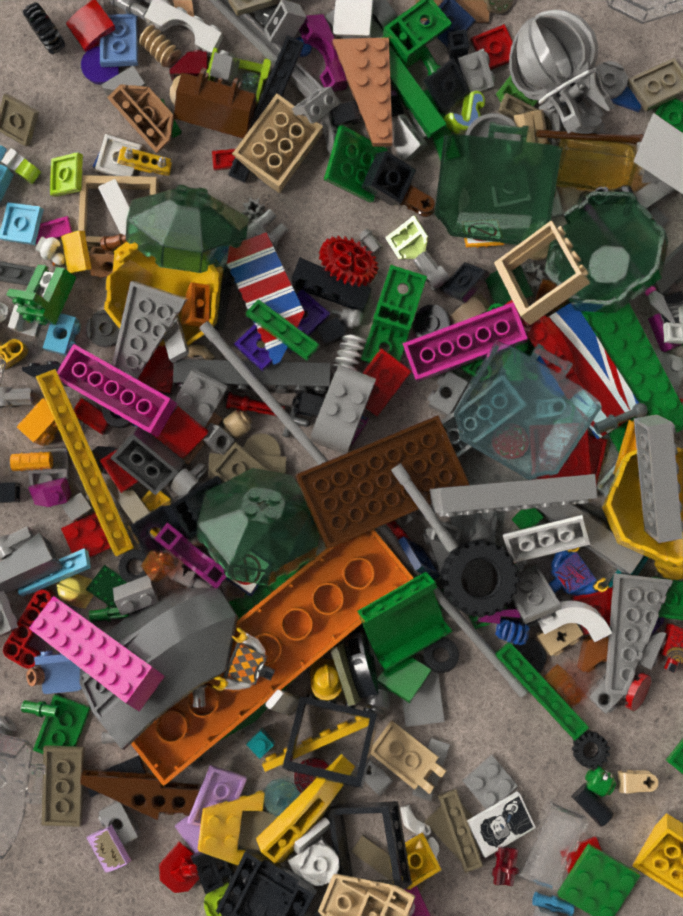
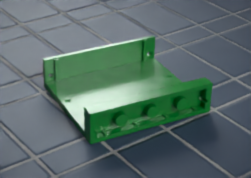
(404, 621)

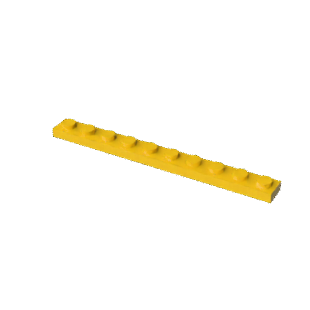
(84, 462)

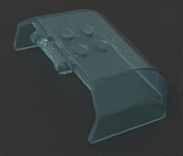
(524, 411)

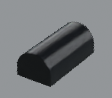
(593, 805)

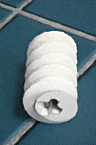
(349, 351)

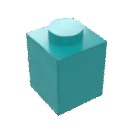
(260, 743)

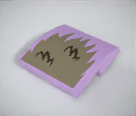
(108, 849)

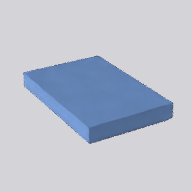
(121, 45)

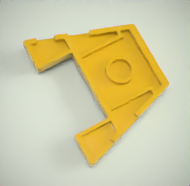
(222, 825)

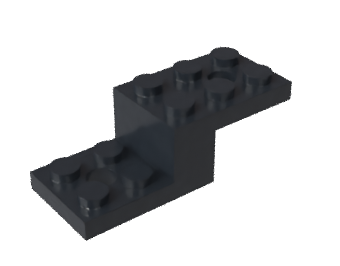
(179, 512)

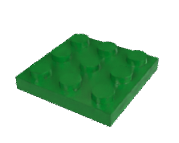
(350, 162)
(598, 883)

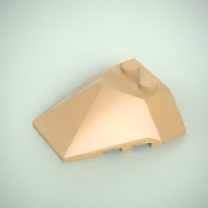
(364, 898)

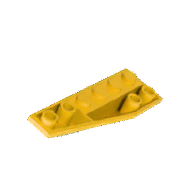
(302, 814)

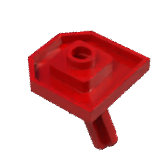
(178, 870)

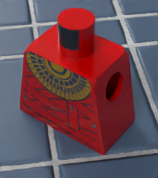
(673, 647)

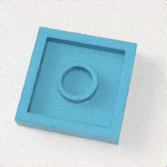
(21, 223)

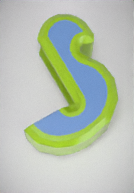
(470, 111)

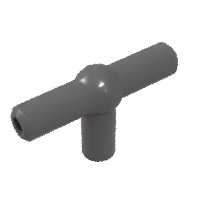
(299, 421)

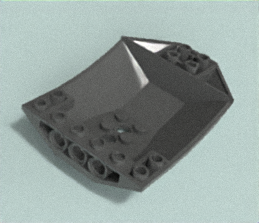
(179, 636)

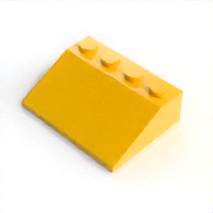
(663, 854)

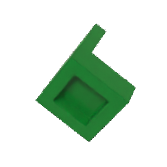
(527, 518)

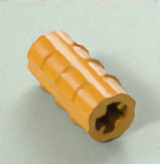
(31, 461)

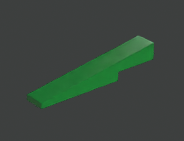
(414, 97)

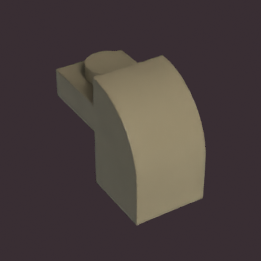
(474, 306)

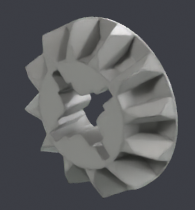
(530, 269)

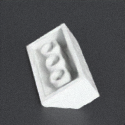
(547, 538)

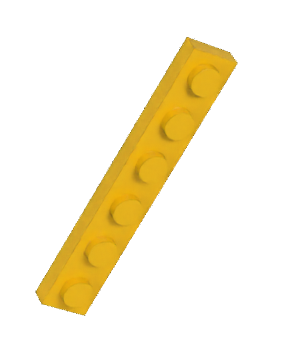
(309, 744)

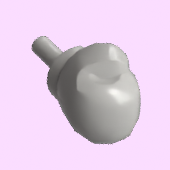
(351, 317)

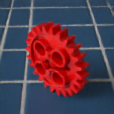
(348, 261)

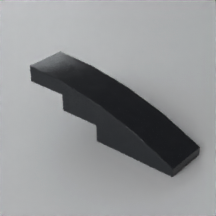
(349, 112)

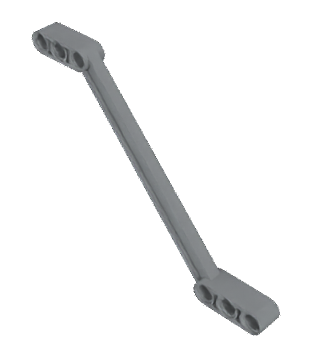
(300, 77)

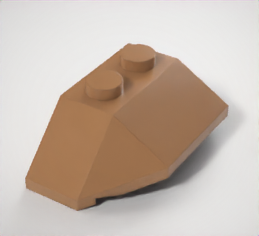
(144, 113)

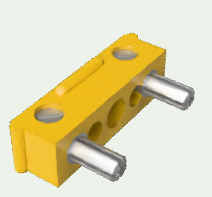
(126, 158)

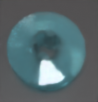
(274, 791)

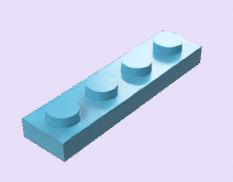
(72, 565)

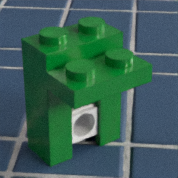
(44, 295)

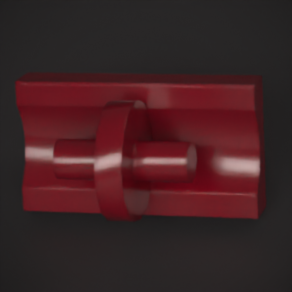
(505, 867)

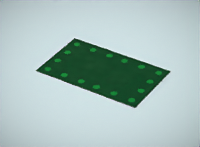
(103, 585)

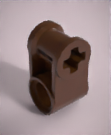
(416, 200)

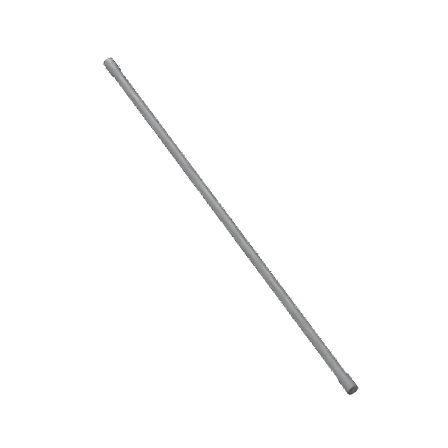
(212, 334)

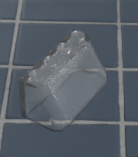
(551, 845)

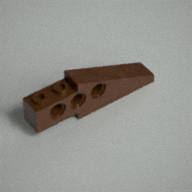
(126, 785)

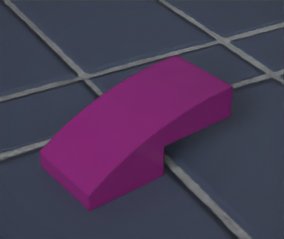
(496, 618)

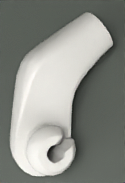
(412, 823)

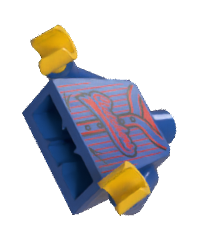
(573, 575)

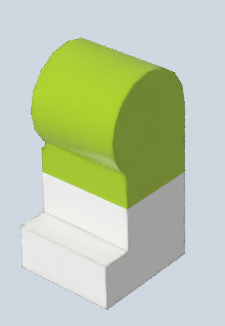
(20, 166)

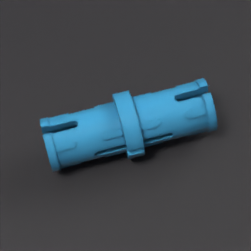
(553, 904)

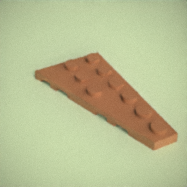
(368, 76)

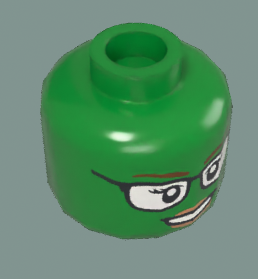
(600, 781)

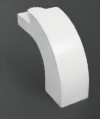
(577, 613)

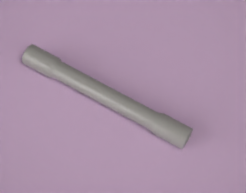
(443, 535)

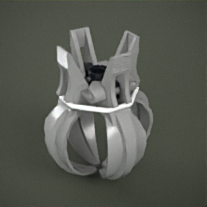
(551, 45)

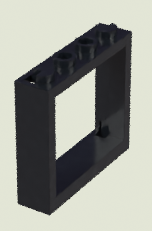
(331, 705)
(394, 837)

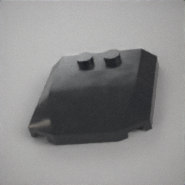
(265, 889)

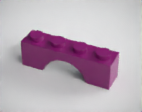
(317, 33)
(190, 556)

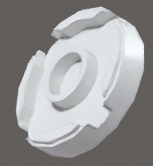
(319, 864)

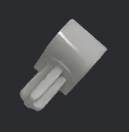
(187, 481)

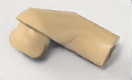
(200, 350)

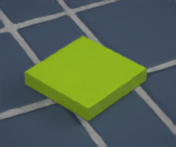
(66, 174)

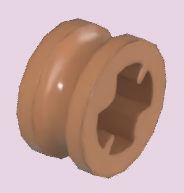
(35, 676)

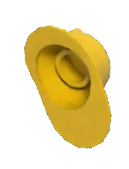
(325, 679)

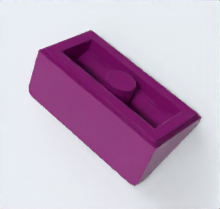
(656, 323)

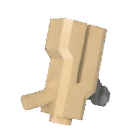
(535, 121)

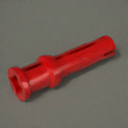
(245, 403)

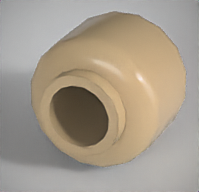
(237, 423)

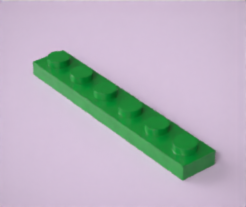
(541, 690)

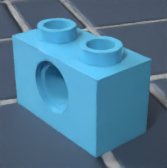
(62, 346)

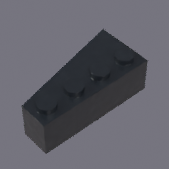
(318, 282)

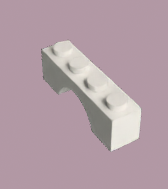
(165, 16)

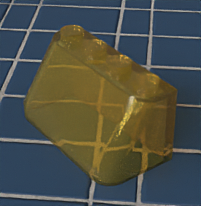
(596, 164)

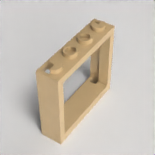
(124, 182)
(523, 252)

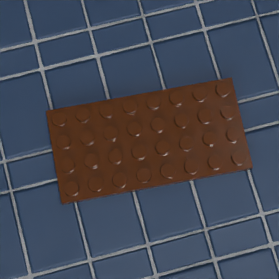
(362, 492)

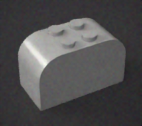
(342, 409)

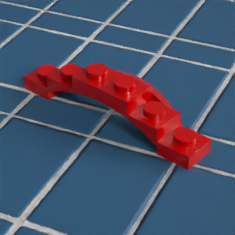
(548, 335)

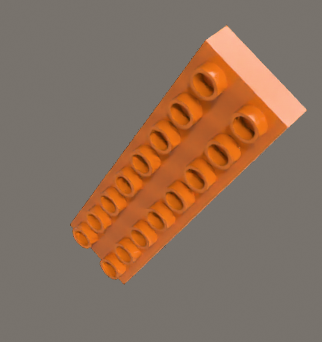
(295, 629)

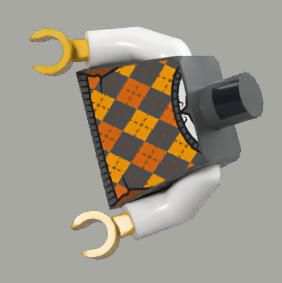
(245, 664)

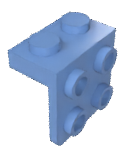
(59, 672)

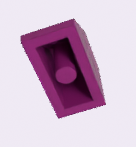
(51, 492)

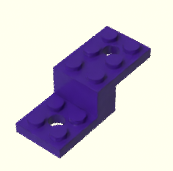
(260, 356)

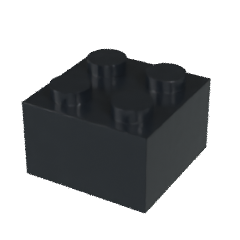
(388, 178)

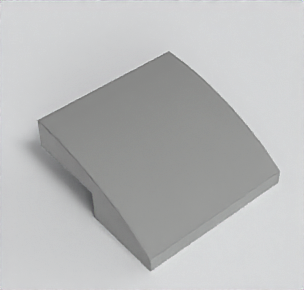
(60, 466)

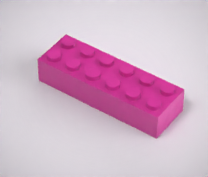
(464, 342)
(116, 390)

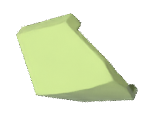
(408, 239)

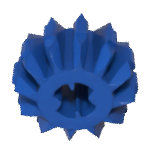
(512, 631)

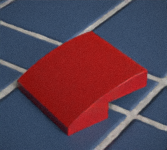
(90, 25)

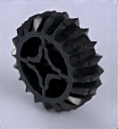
(43, 28)

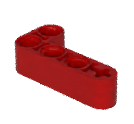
(26, 621)

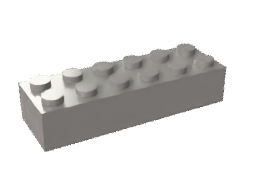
(658, 477)

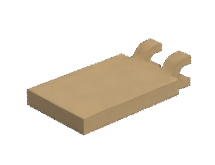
(406, 757)

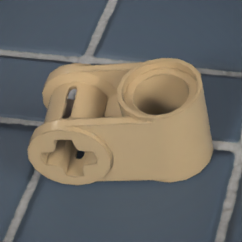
(633, 781)

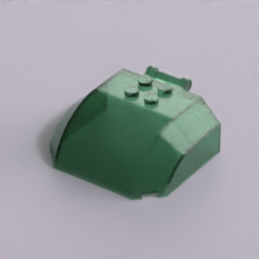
(496, 185)

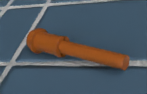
(108, 243)

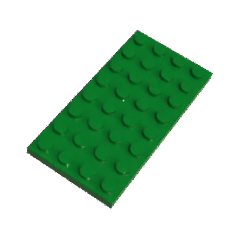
(638, 365)

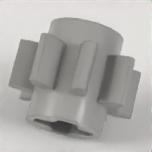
(253, 203)

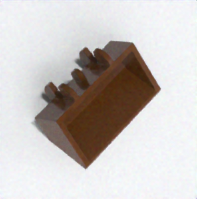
(214, 104)

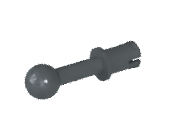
(638, 410)

